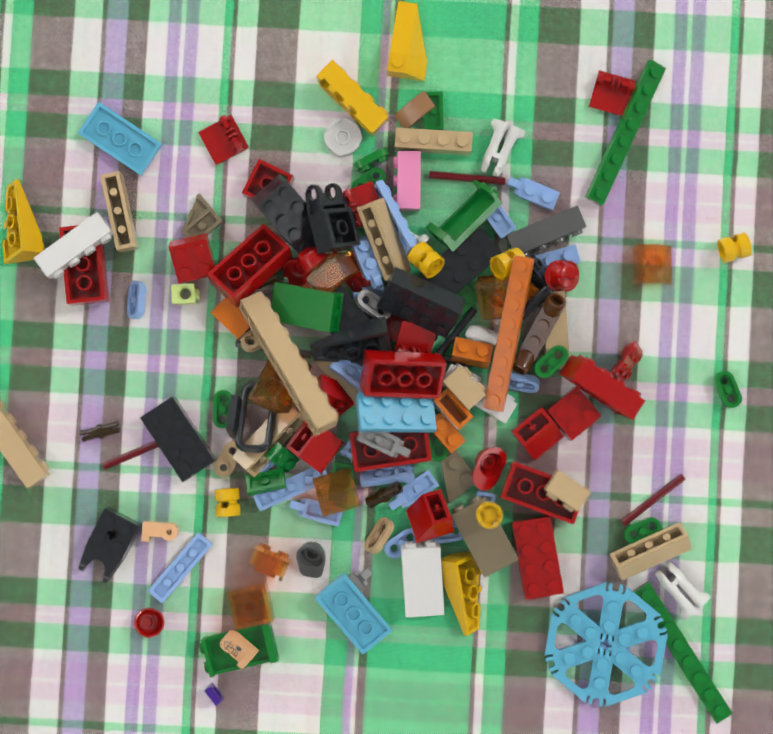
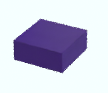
(214, 694)

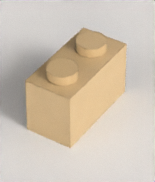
(464, 387)
(567, 491)

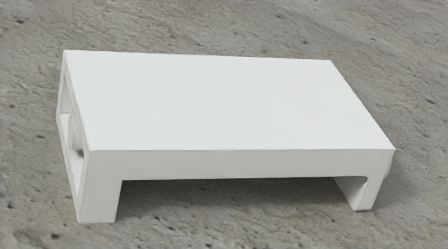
(422, 578)

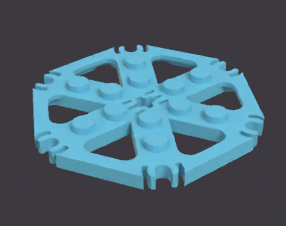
(588, 649)

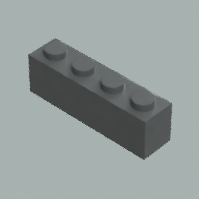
(547, 231)

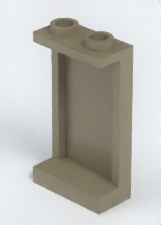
(487, 545)

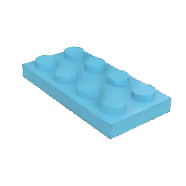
(120, 138)
(395, 414)
(353, 613)

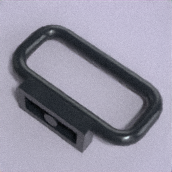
(236, 422)

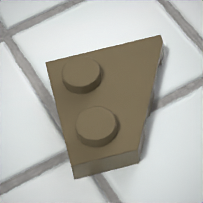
(201, 218)
(456, 475)

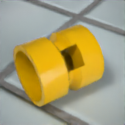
(736, 247)
(426, 259)
(502, 263)
(227, 495)
(489, 514)

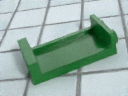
(466, 217)
(307, 307)
(221, 662)

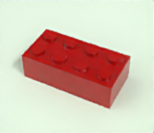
(249, 265)
(88, 279)
(402, 374)
(602, 386)
(368, 458)
(526, 487)
(537, 557)

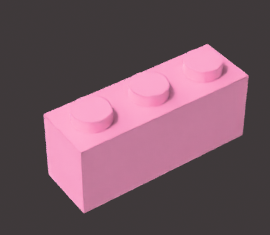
(408, 180)

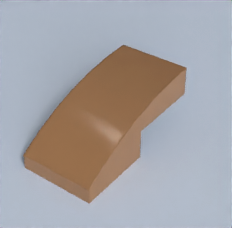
(414, 110)

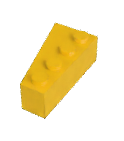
(352, 98)

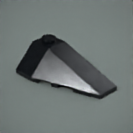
(353, 341)

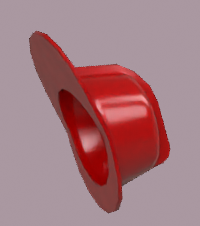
(310, 258)
(562, 275)
(488, 467)

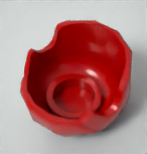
(294, 272)
(149, 622)

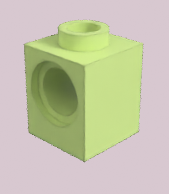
(176, 293)

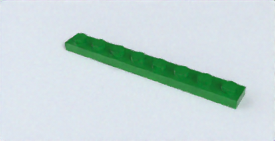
(625, 132)
(686, 658)

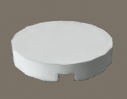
(342, 137)

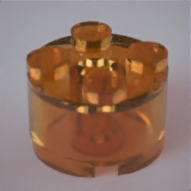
(268, 561)

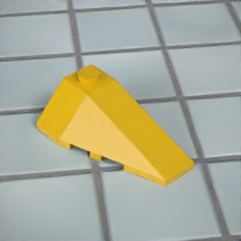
(407, 47)
(23, 233)
(462, 586)

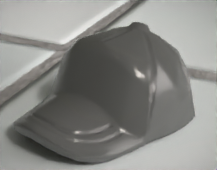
(311, 559)

